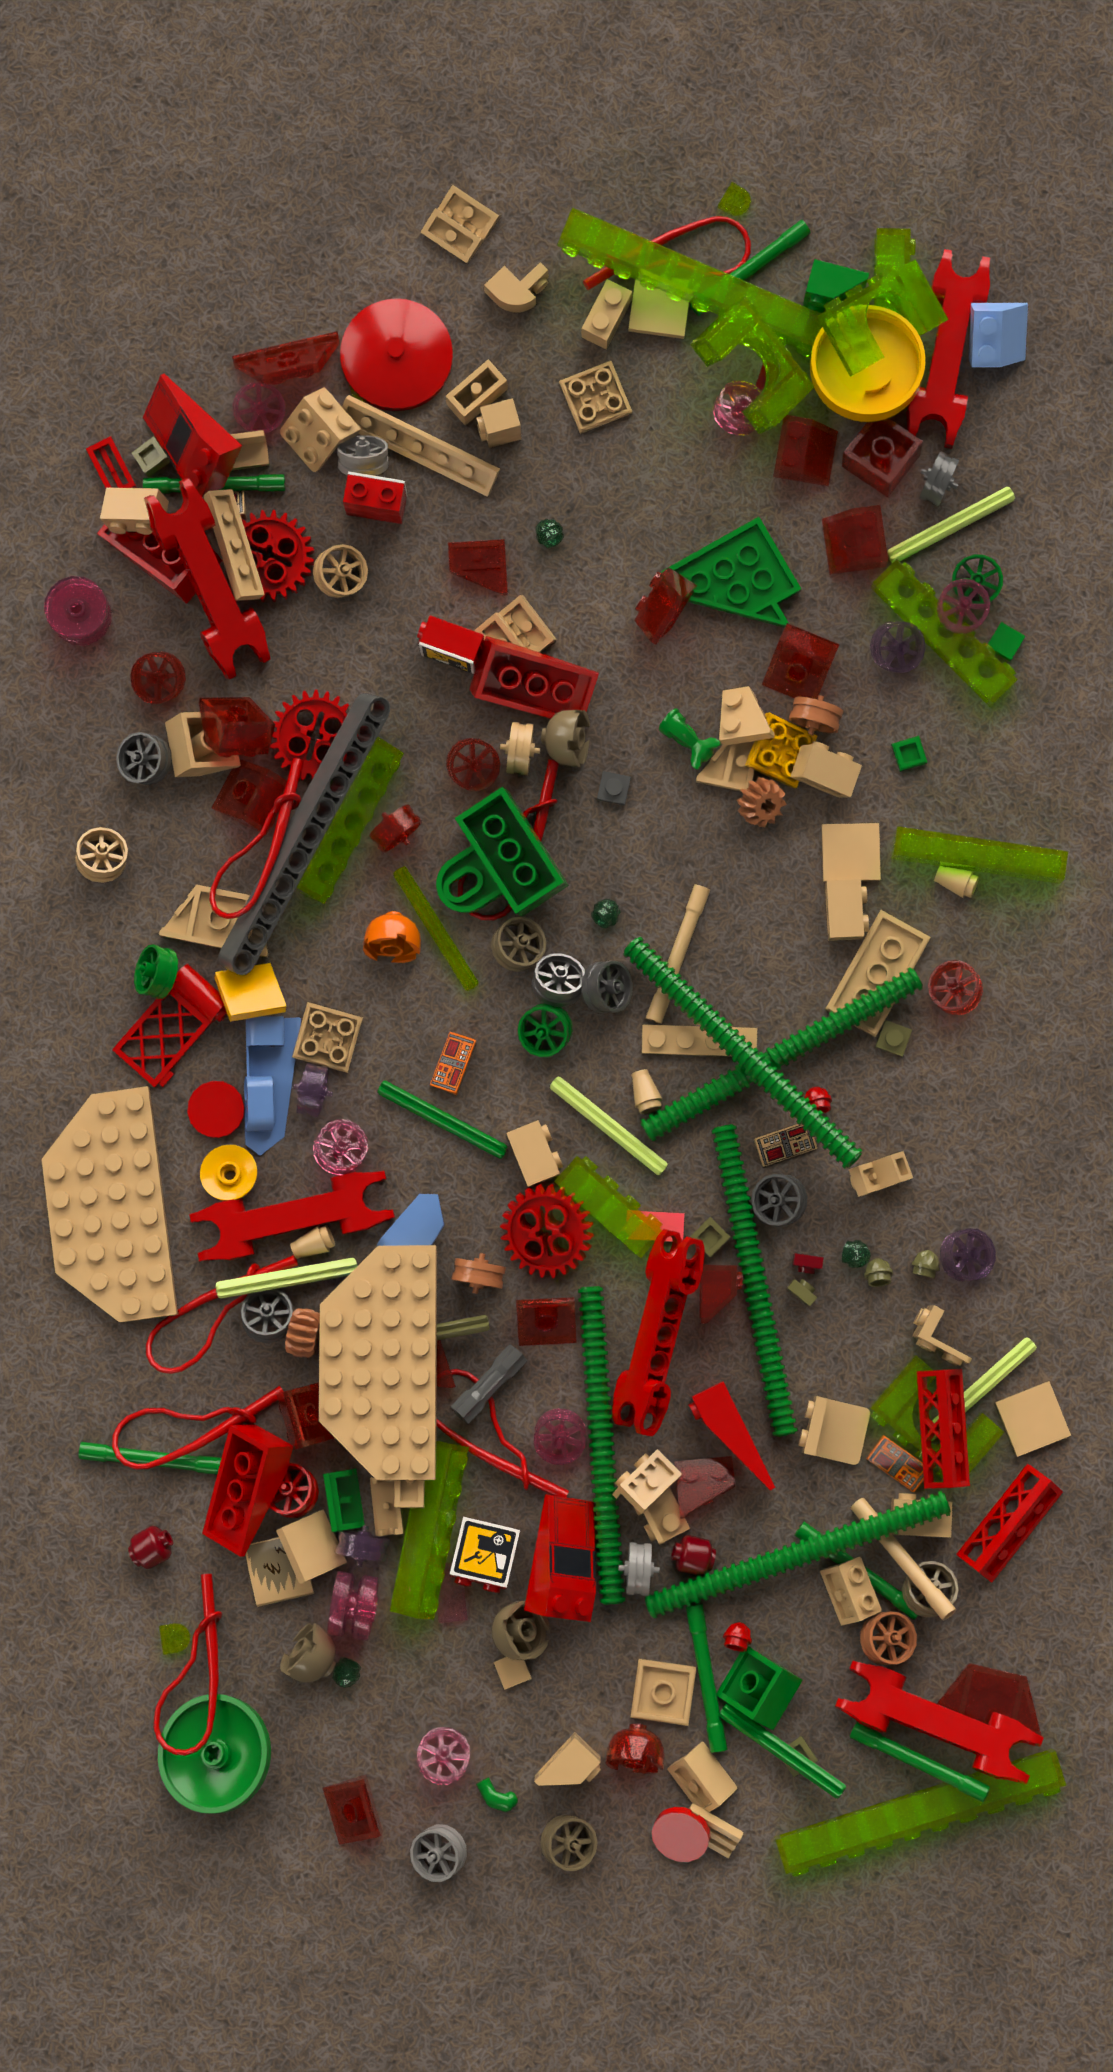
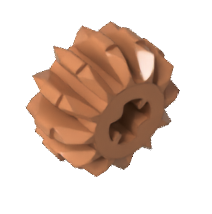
(761, 802)
(303, 1333)

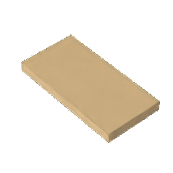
(884, 953)

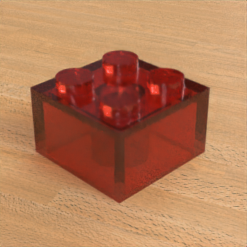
(882, 454)

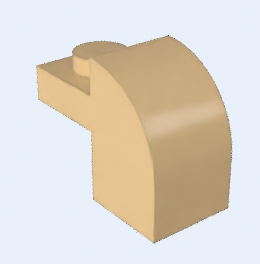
(515, 294)
(880, 1174)

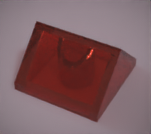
(546, 1321)
(353, 1810)

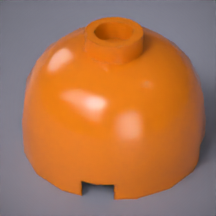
(392, 936)

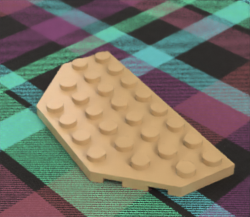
(111, 1207)
(383, 1362)

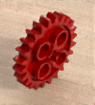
(279, 533)
(290, 729)
(572, 1228)

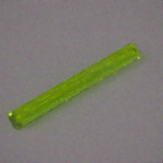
(435, 928)

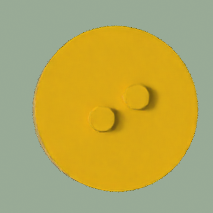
(881, 387)

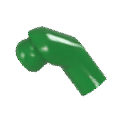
(494, 1799)

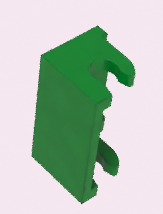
(344, 1500)

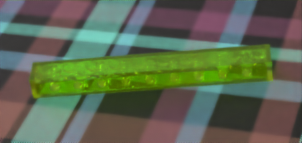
(684, 277)
(911, 1814)

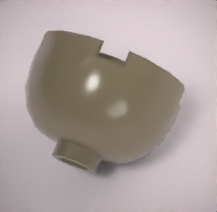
(566, 737)
(519, 1632)
(311, 1656)

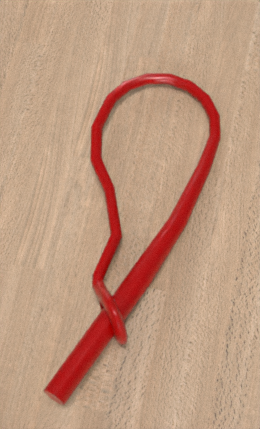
(606, 272)
(287, 805)
(542, 810)
(254, 1269)
(239, 1416)
(518, 1472)
(208, 1625)

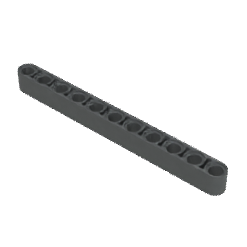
(316, 825)

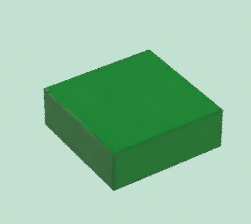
(1006, 641)
(909, 753)

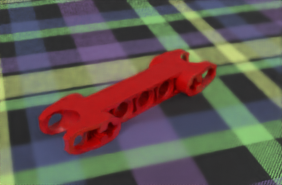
(939, 397)
(187, 533)
(241, 1226)
(671, 1281)
(987, 1741)

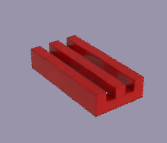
(100, 446)

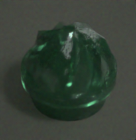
(549, 533)
(605, 913)
(855, 1254)
(346, 1672)

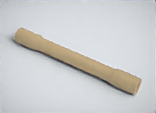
(693, 910)
(933, 1595)

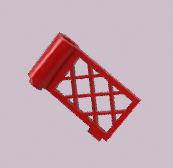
(199, 999)

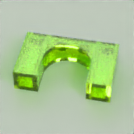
(847, 320)
(785, 380)
(896, 1406)

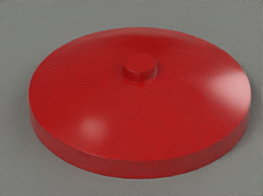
(396, 354)

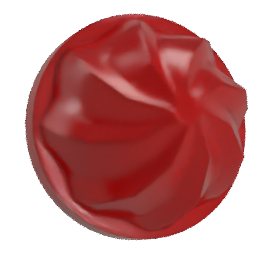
(820, 1098)
(737, 1637)

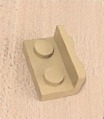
(648, 1481)
(664, 1518)
(851, 1591)

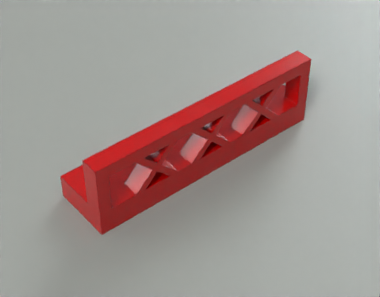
(948, 1428)
(1014, 1525)

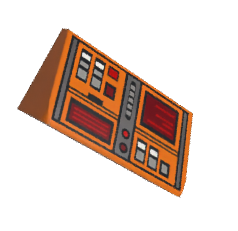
(453, 1063)
(897, 1463)

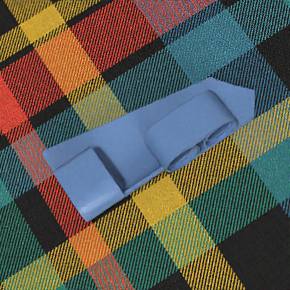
(268, 1079)
(417, 1224)

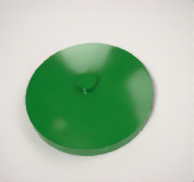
(227, 1767)

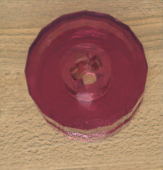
(69, 596)
(352, 1605)

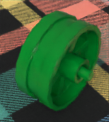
(978, 577)
(156, 971)
(545, 1030)

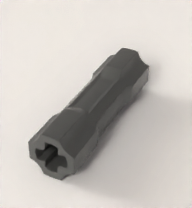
(475, 1398)

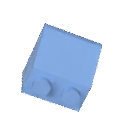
(997, 334)

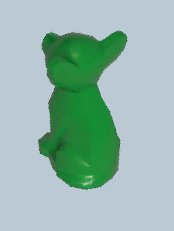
(675, 727)

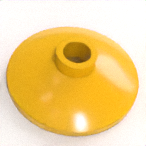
(226, 1159)

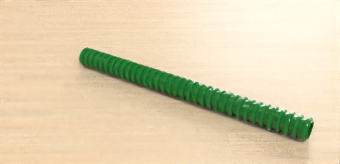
(742, 1052)
(784, 1052)
(754, 1280)
(601, 1445)
(797, 1554)

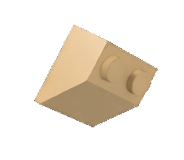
(190, 752)
(570, 1764)

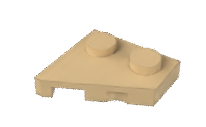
(742, 718)
(728, 767)

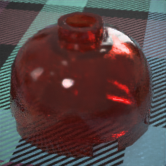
(636, 1750)

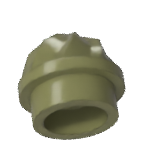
(926, 1264)
(878, 1273)

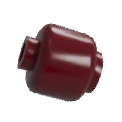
(150, 1547)
(693, 1555)

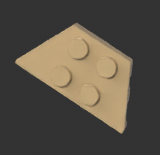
(199, 924)

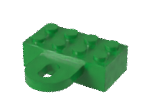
(503, 857)

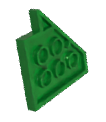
(741, 575)

